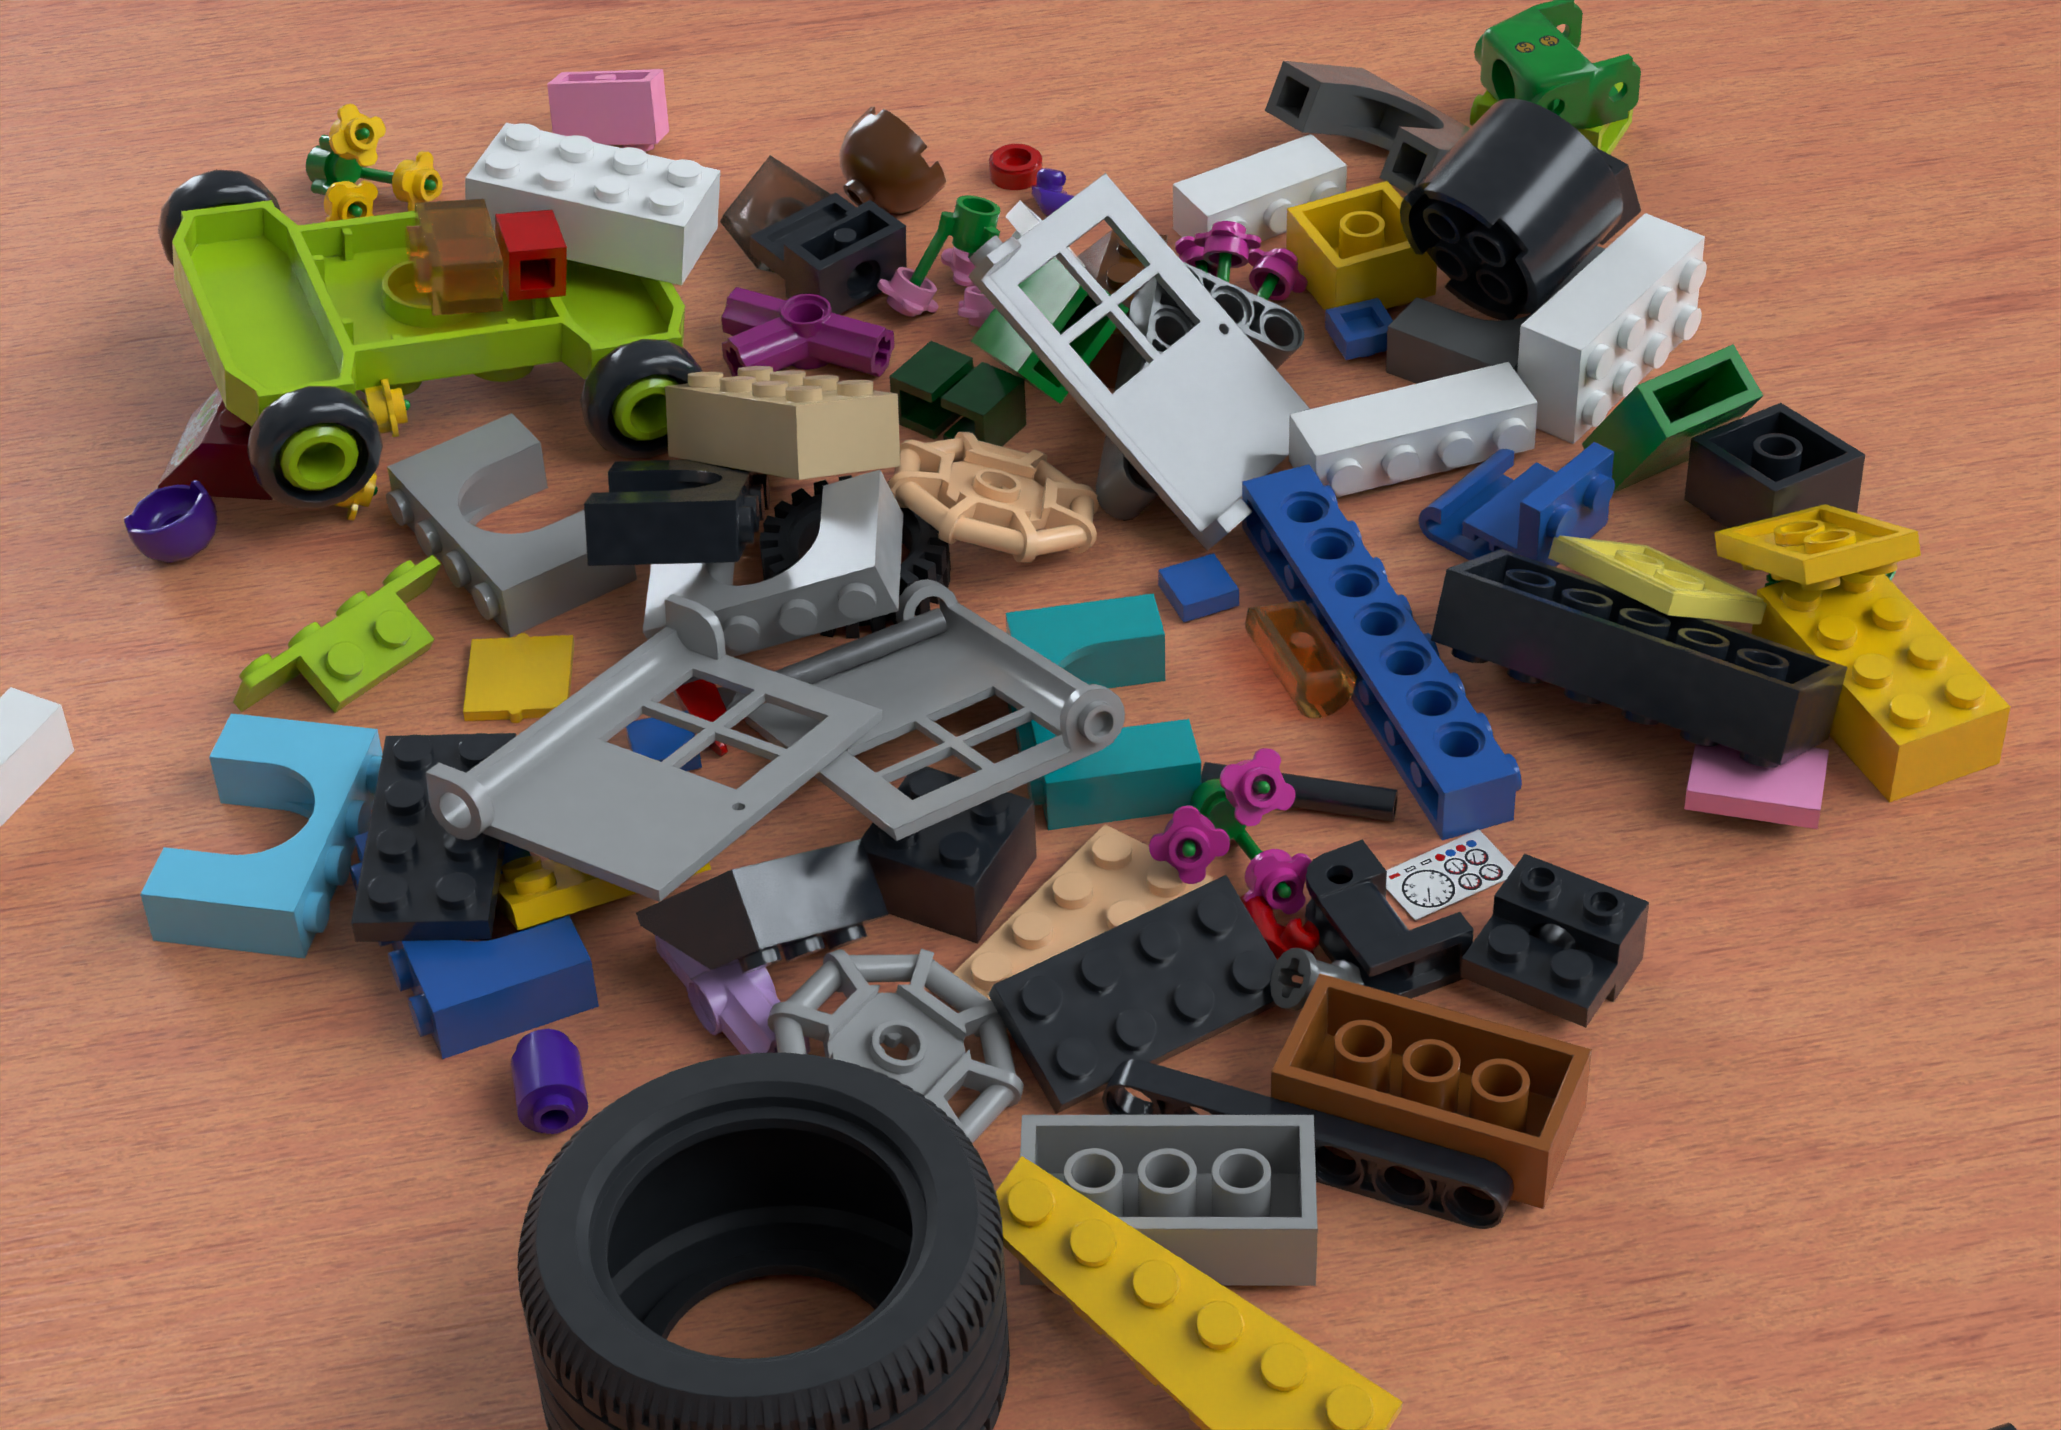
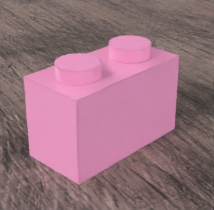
(610, 106)

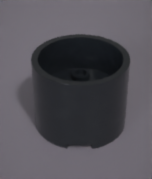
(1512, 208)

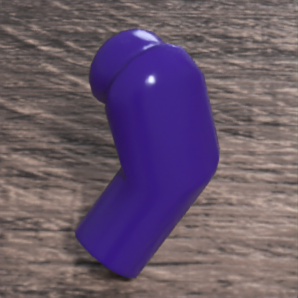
(1049, 190)

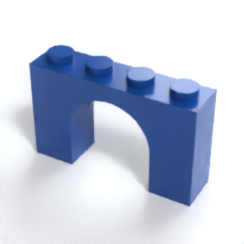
(493, 987)

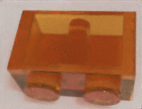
(456, 257)

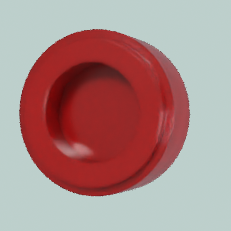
(1015, 166)

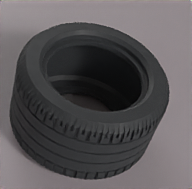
(752, 1176)

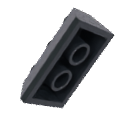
(772, 909)

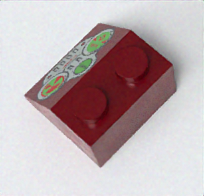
(214, 454)

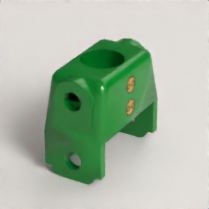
(1541, 65)

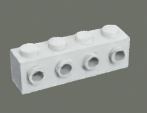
(1415, 429)

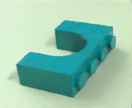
(1147, 765)

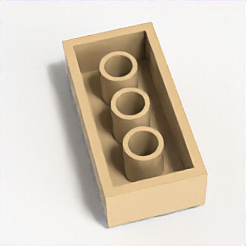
(783, 423)

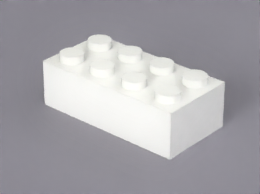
(609, 201)
(1611, 325)

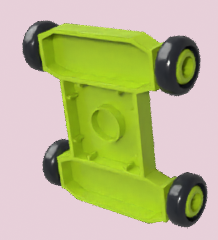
(334, 307)

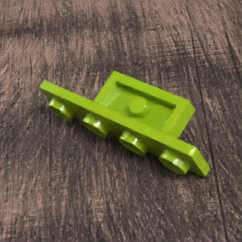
(355, 649)

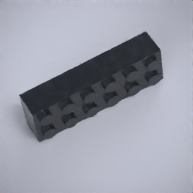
(1650, 664)

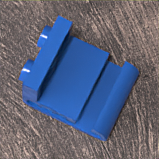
(1526, 513)

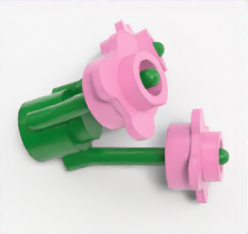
(971, 227)

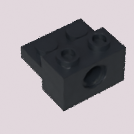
(833, 250)
(1558, 941)

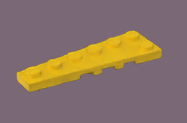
(1176, 1323)

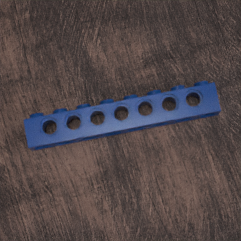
(1401, 683)

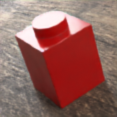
(531, 254)

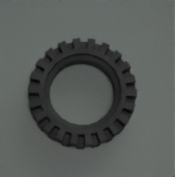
(797, 525)

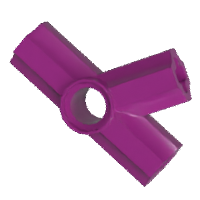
(799, 335)

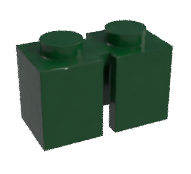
(944, 384)

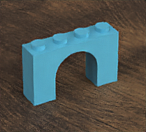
(283, 894)

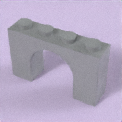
(511, 576)
(838, 582)

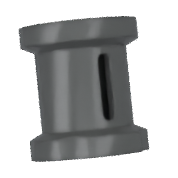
(1302, 963)

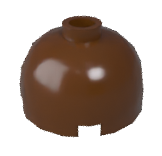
(886, 164)

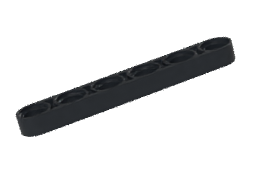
(1372, 1148)

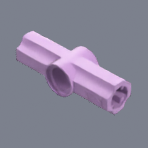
(728, 1000)

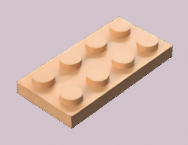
(1091, 893)

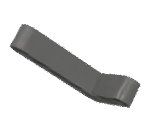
(1161, 320)

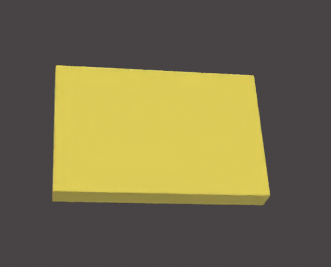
(1657, 580)

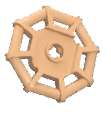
(994, 497)

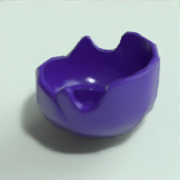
(173, 522)

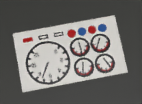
(1447, 874)

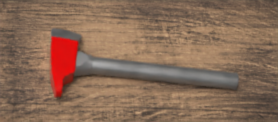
(709, 702)

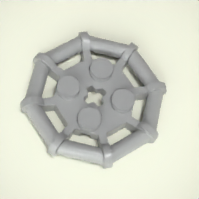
(913, 1017)

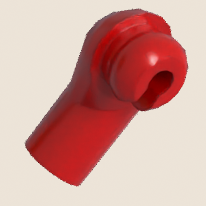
(1277, 936)

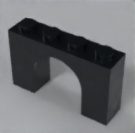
(674, 513)

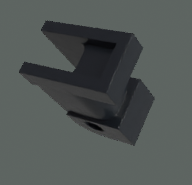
(1364, 929)

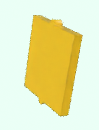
(517, 677)

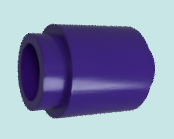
(548, 1082)

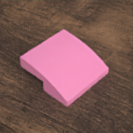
(1735, 788)

